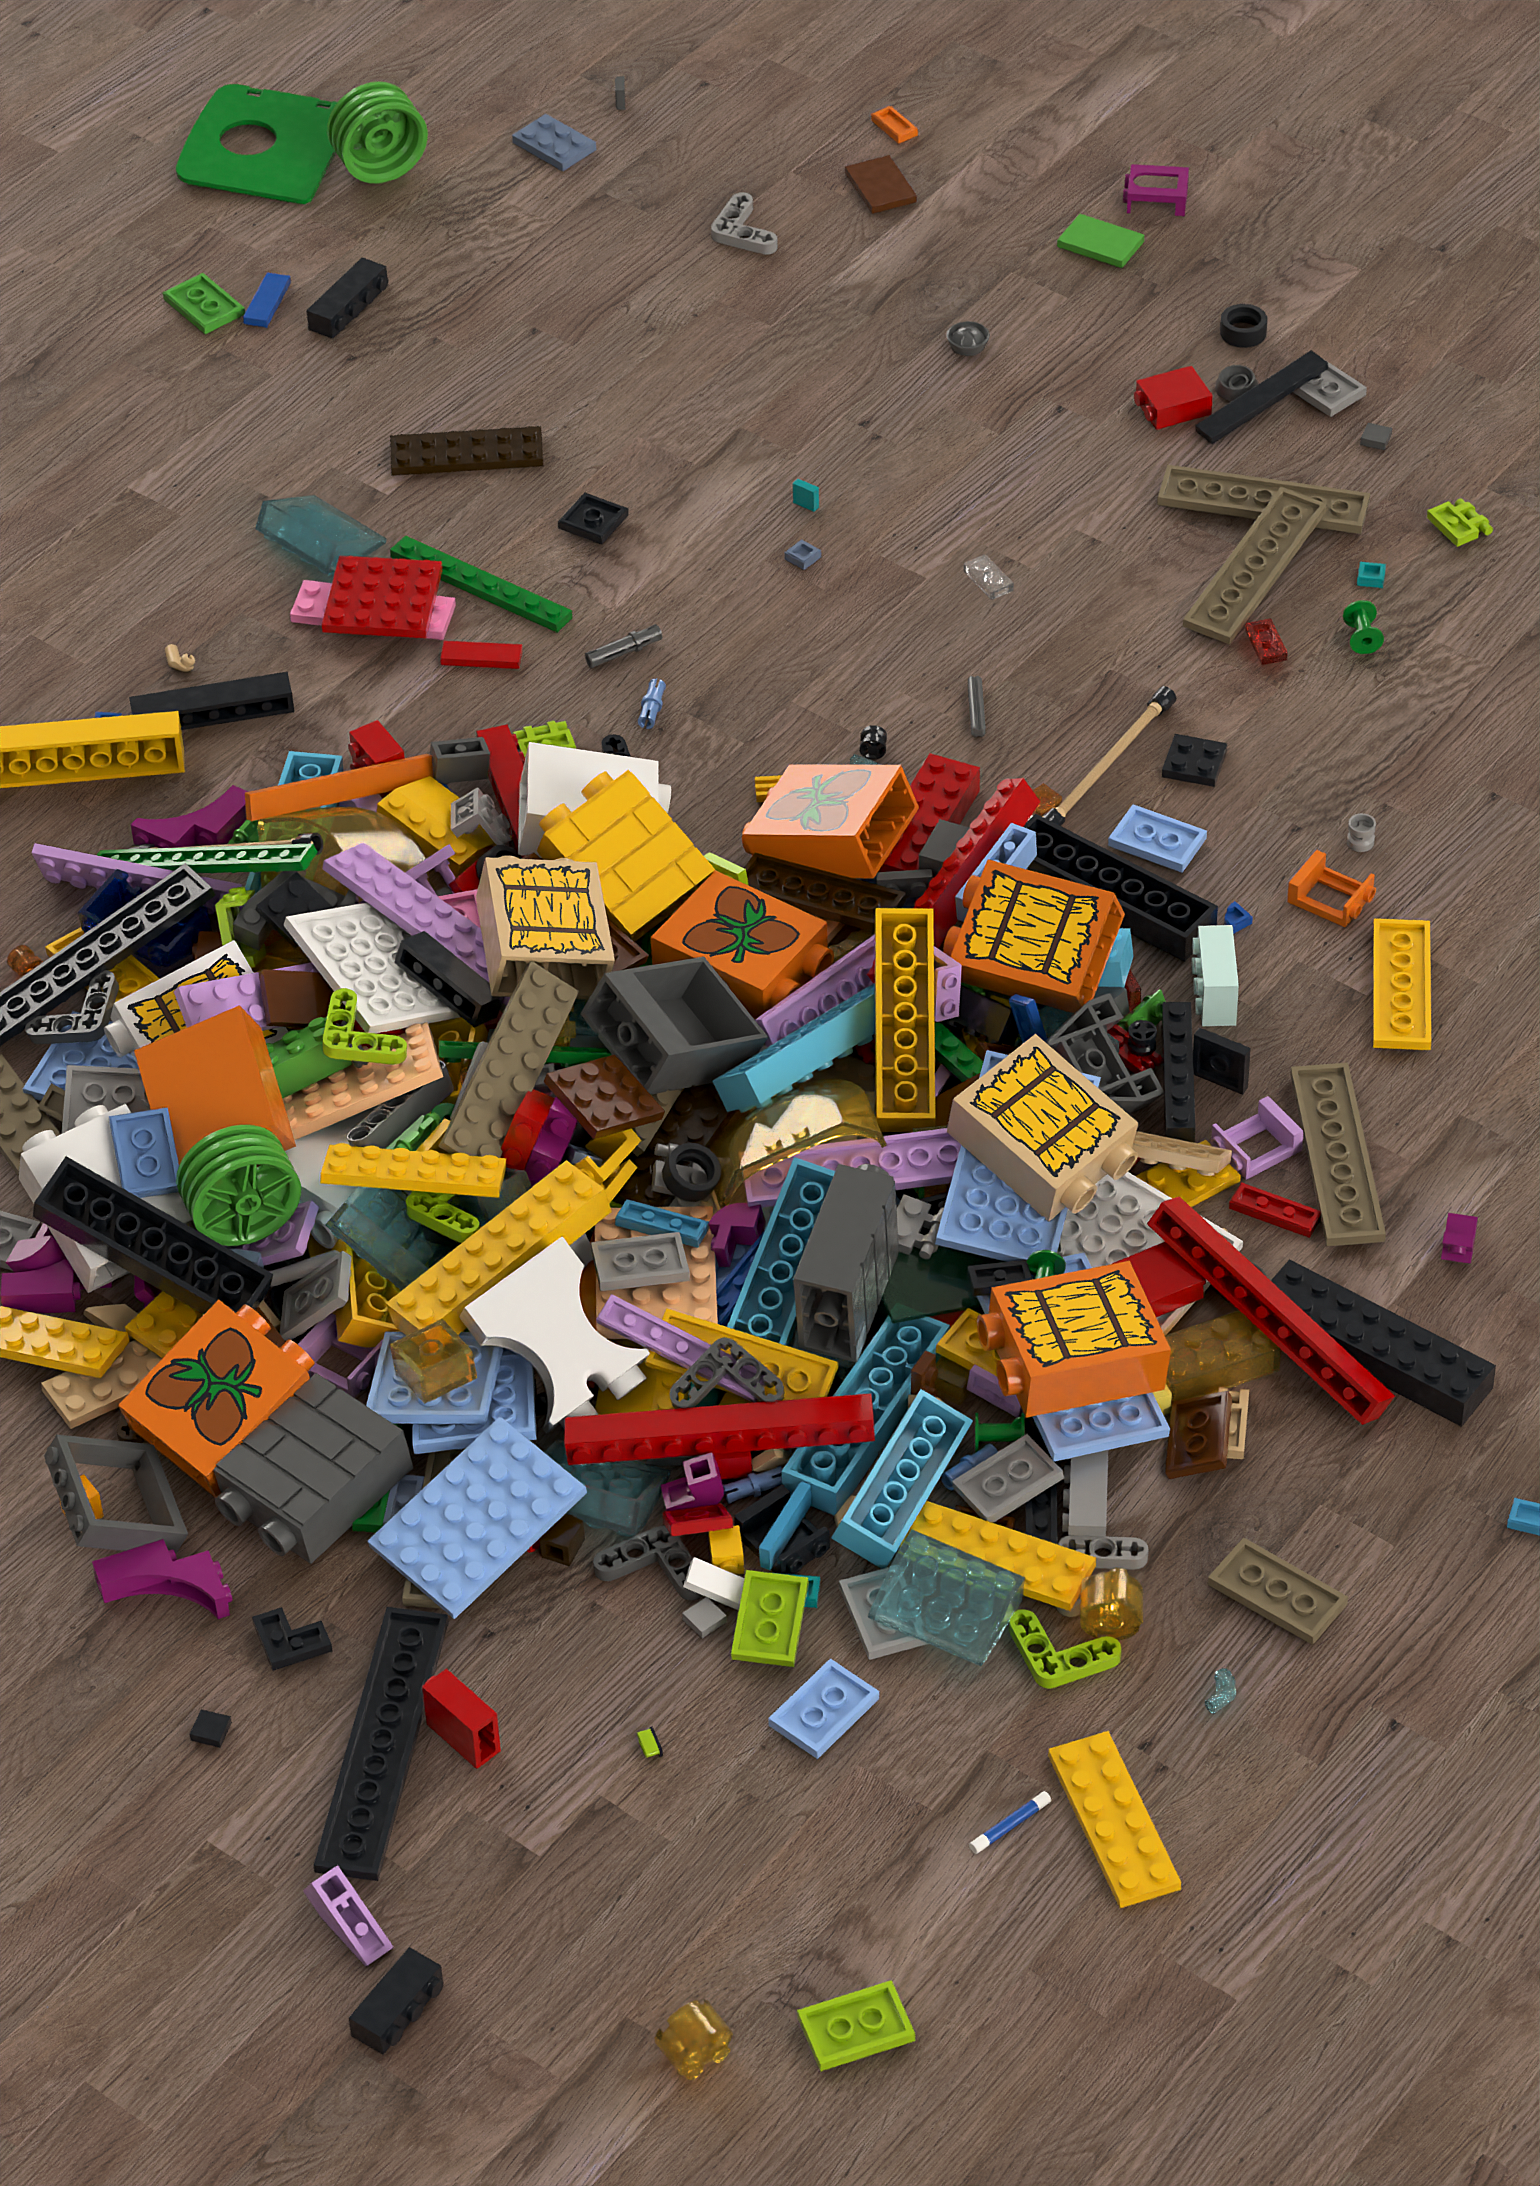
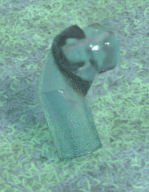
(1224, 1693)

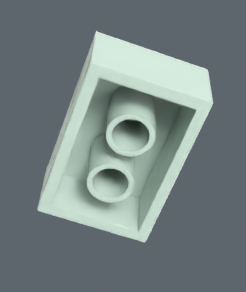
(1216, 975)

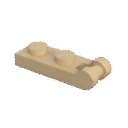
(1237, 1422)

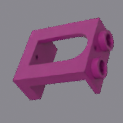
(1150, 194)

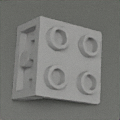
(479, 809)

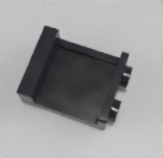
(802, 1547)

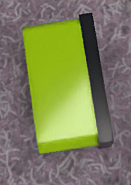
(649, 1743)

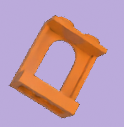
(1315, 871)

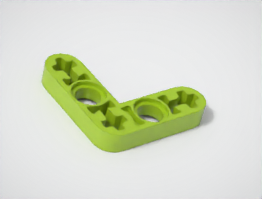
(345, 1035)
(427, 1206)
(1059, 1661)

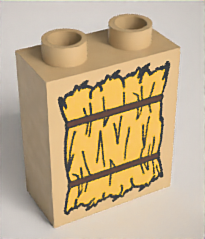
(546, 916)
(1044, 1129)

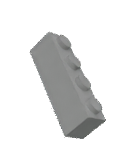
(1086, 1495)

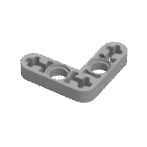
(758, 240)
(1125, 1561)

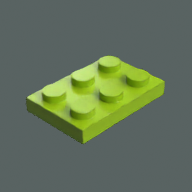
(769, 1618)
(856, 2025)

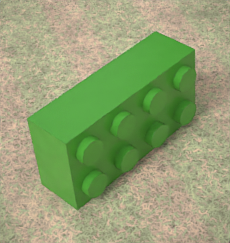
(300, 1058)

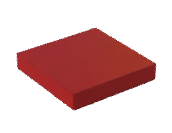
(697, 1519)

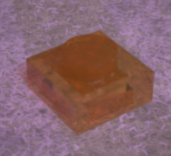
(1048, 798)

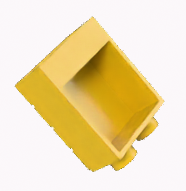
(640, 853)

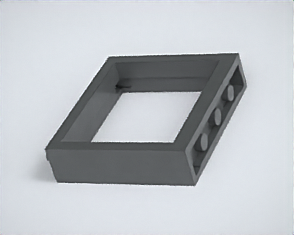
(151, 1480)

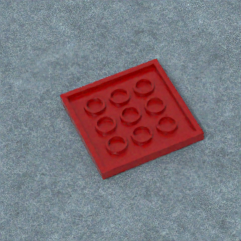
(382, 596)

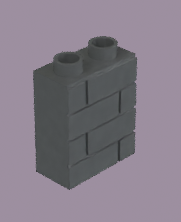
(673, 1023)
(847, 1262)
(311, 1469)

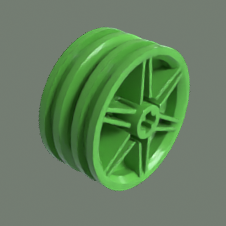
(367, 128)
(231, 1195)

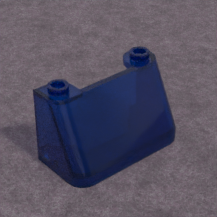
(164, 950)

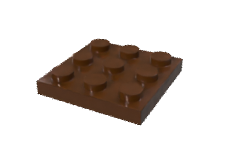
(604, 1096)

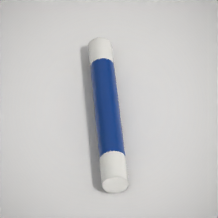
(1009, 1822)

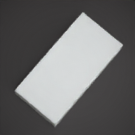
(714, 1583)

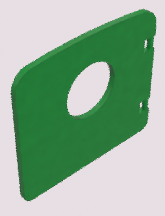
(286, 170)

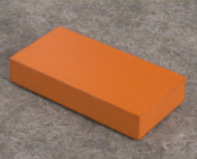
(894, 124)

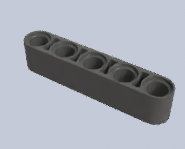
(398, 1114)

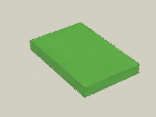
(1100, 240)
(204, 303)

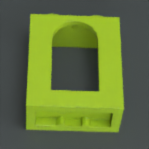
(227, 911)

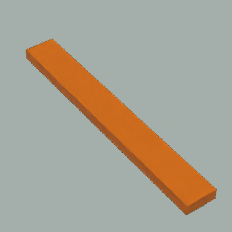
(336, 787)

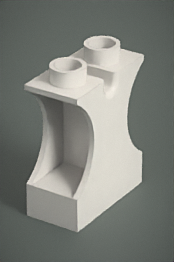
(543, 1320)

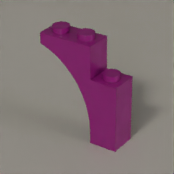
(204, 827)
(551, 1143)
(43, 1290)
(157, 1571)

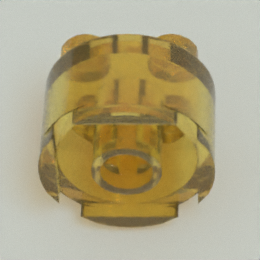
(1111, 1604)
(694, 2038)

